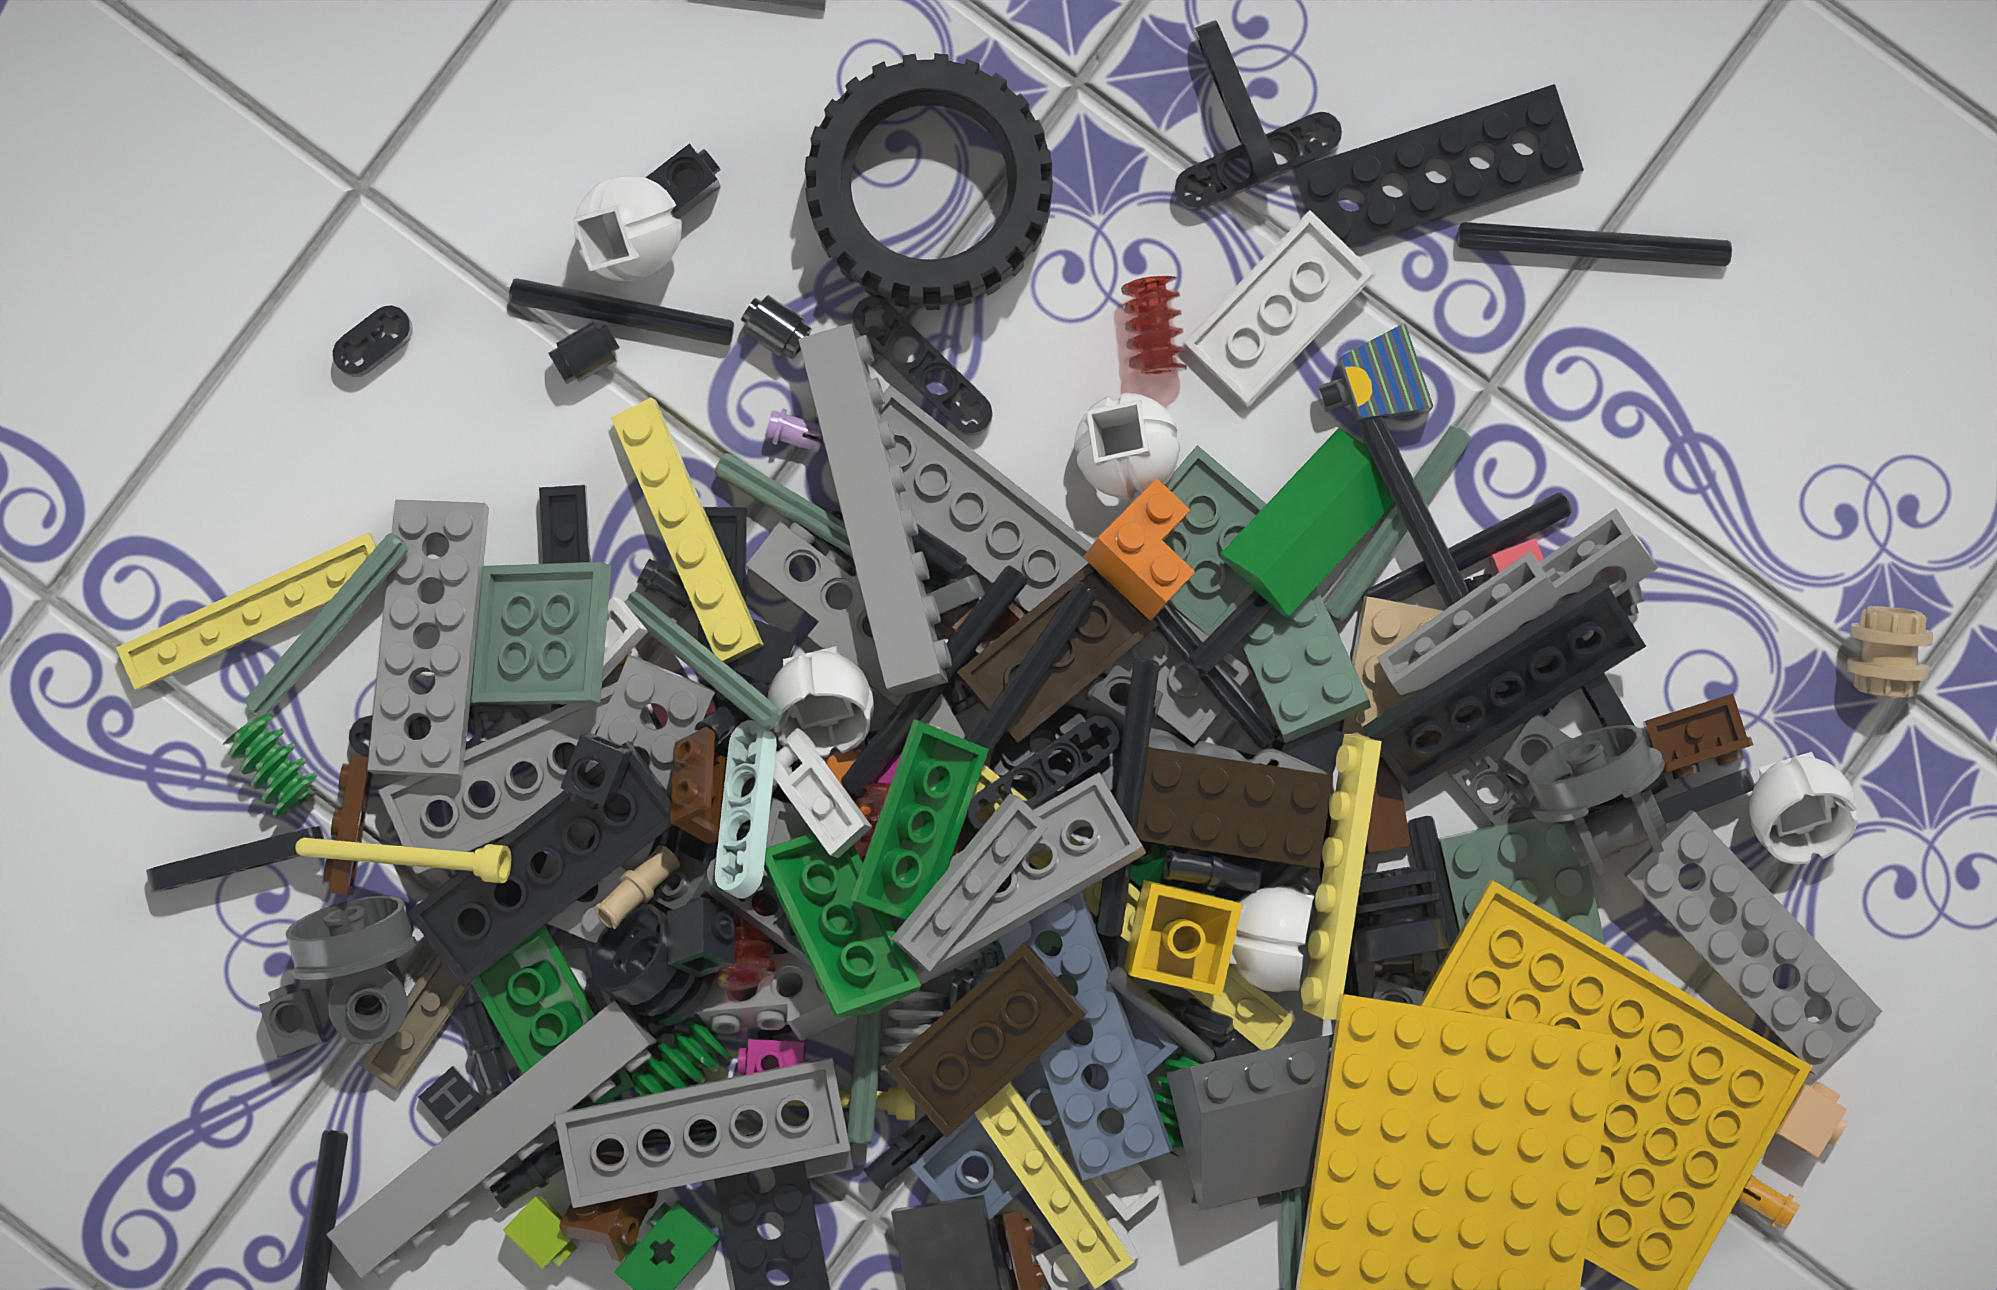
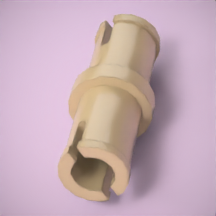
(637, 886)

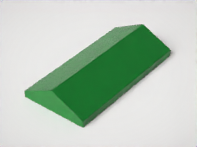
(1310, 523)
(919, 820)
(841, 939)
(539, 1004)

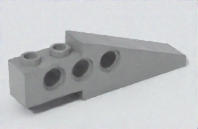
(1515, 599)
(834, 627)
(772, 1009)

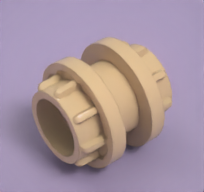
(1889, 651)

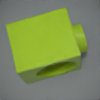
(539, 1234)

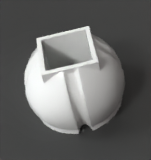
(645, 223)
(1131, 470)
(824, 699)
(1802, 809)
(1272, 938)

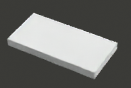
(1278, 308)

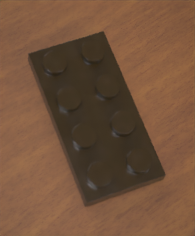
(1099, 641)
(1234, 807)
(986, 1039)

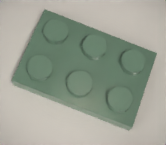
(1303, 669)

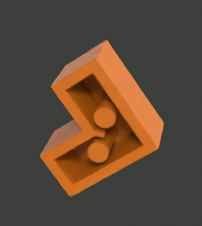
(1134, 552)

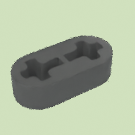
(958, 594)

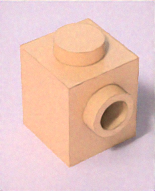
(1813, 1119)

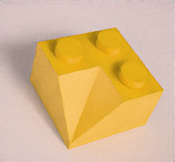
(1182, 938)

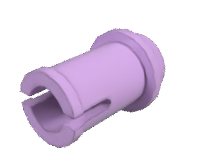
(791, 430)

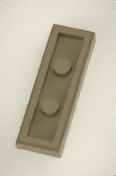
(429, 1009)

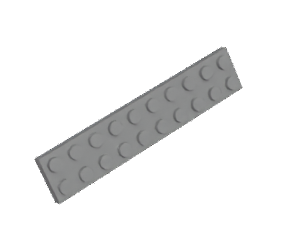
(1001, 525)

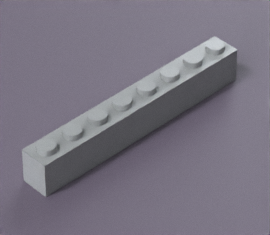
(874, 511)
(491, 1138)

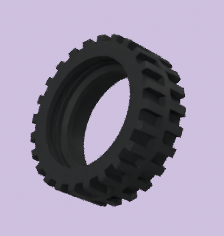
(915, 85)

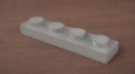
(969, 882)

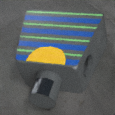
(1379, 380)

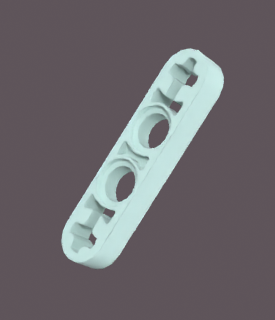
(741, 862)

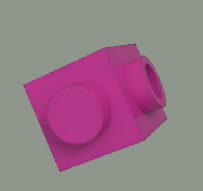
(769, 1054)

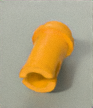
(1769, 1202)

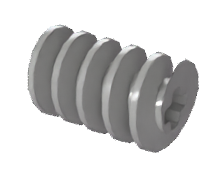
(914, 1018)

